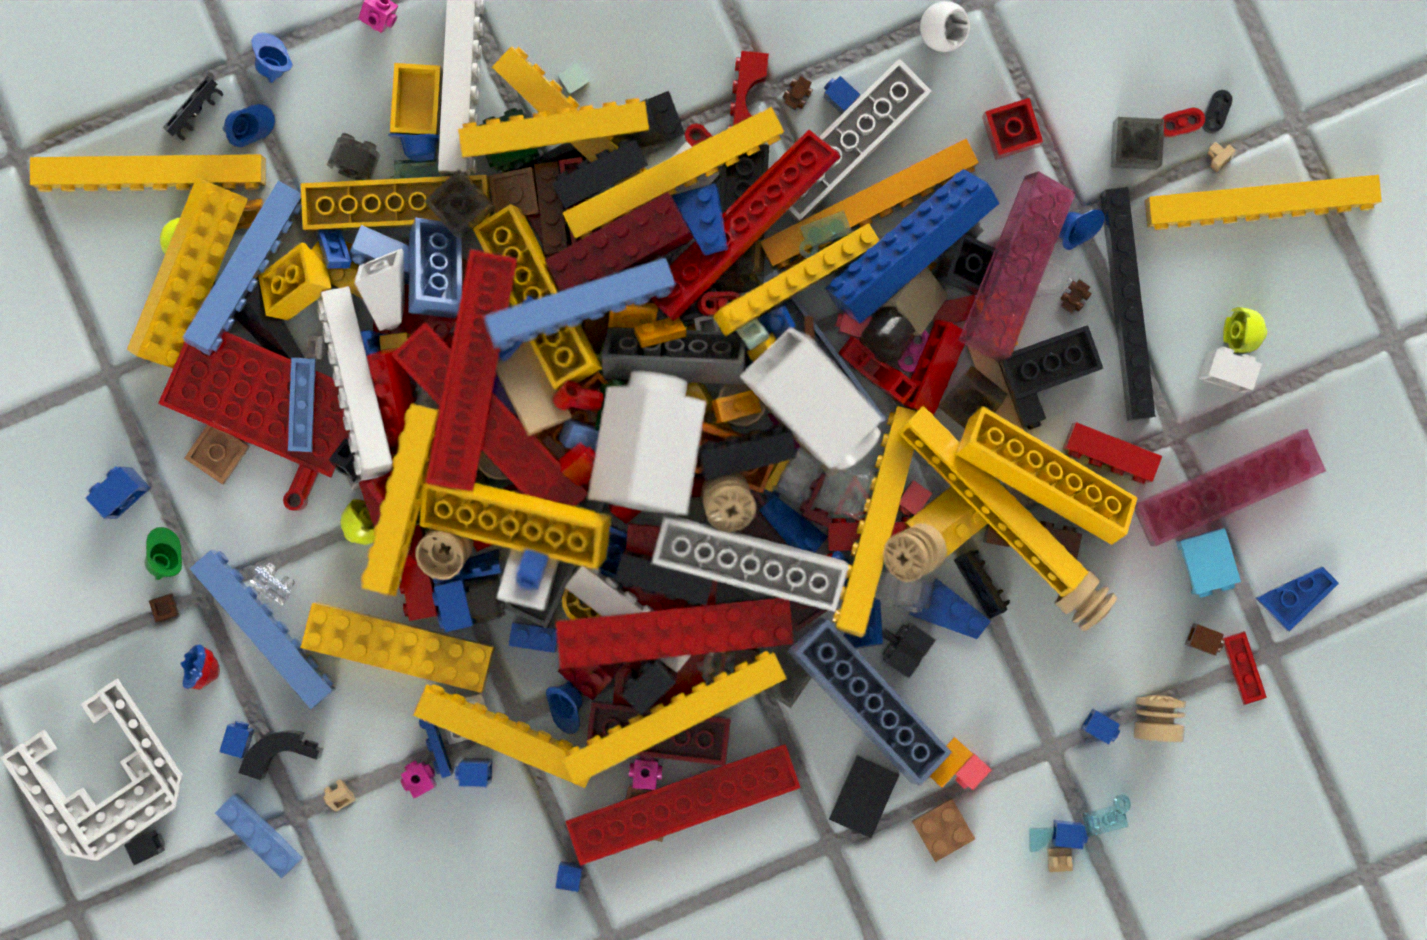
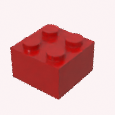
(1012, 128)

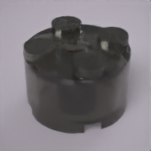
(354, 158)
(887, 335)
(483, 598)

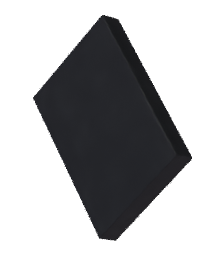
(864, 796)

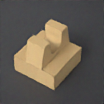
(1220, 156)
(339, 797)
(1059, 859)

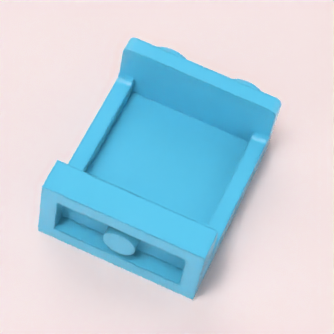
(1209, 562)

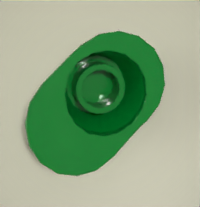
(163, 553)

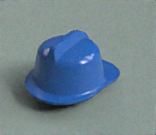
(270, 56)
(248, 125)
(418, 147)
(1080, 227)
(564, 706)

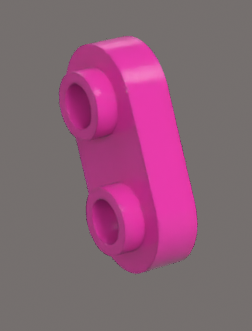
(913, 351)

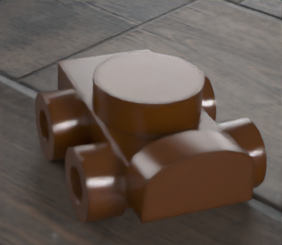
(799, 89)
(1072, 300)

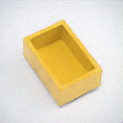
(416, 99)

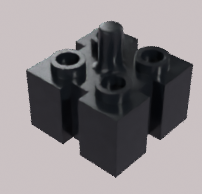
(906, 648)

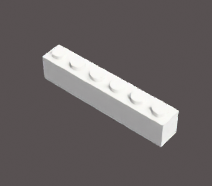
(608, 599)

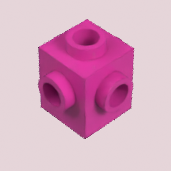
(378, 14)
(642, 780)
(415, 786)

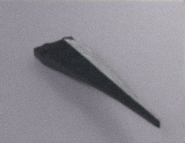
(663, 127)
(267, 330)

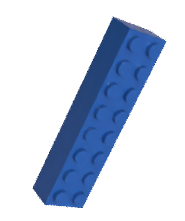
(912, 245)

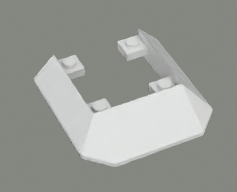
(76, 821)

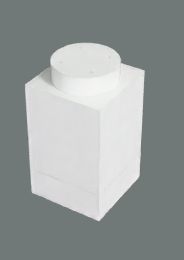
(814, 400)
(647, 445)

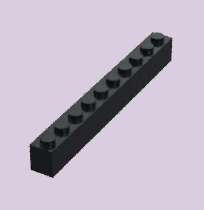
(1127, 304)

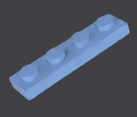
(301, 404)

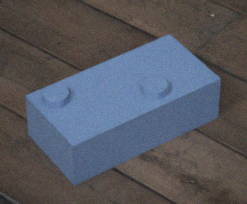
(434, 269)

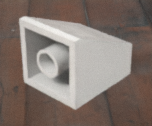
(383, 288)
(514, 593)

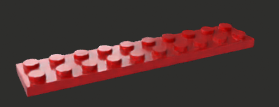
(748, 219)
(470, 372)
(505, 438)
(674, 632)
(682, 804)

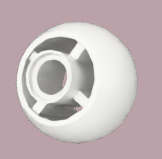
(945, 26)

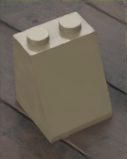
(917, 300)

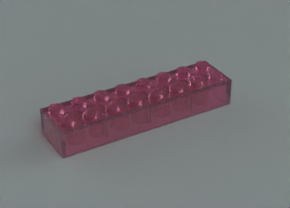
(1017, 266)
(1229, 487)

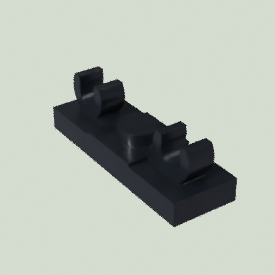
(192, 107)
(981, 584)

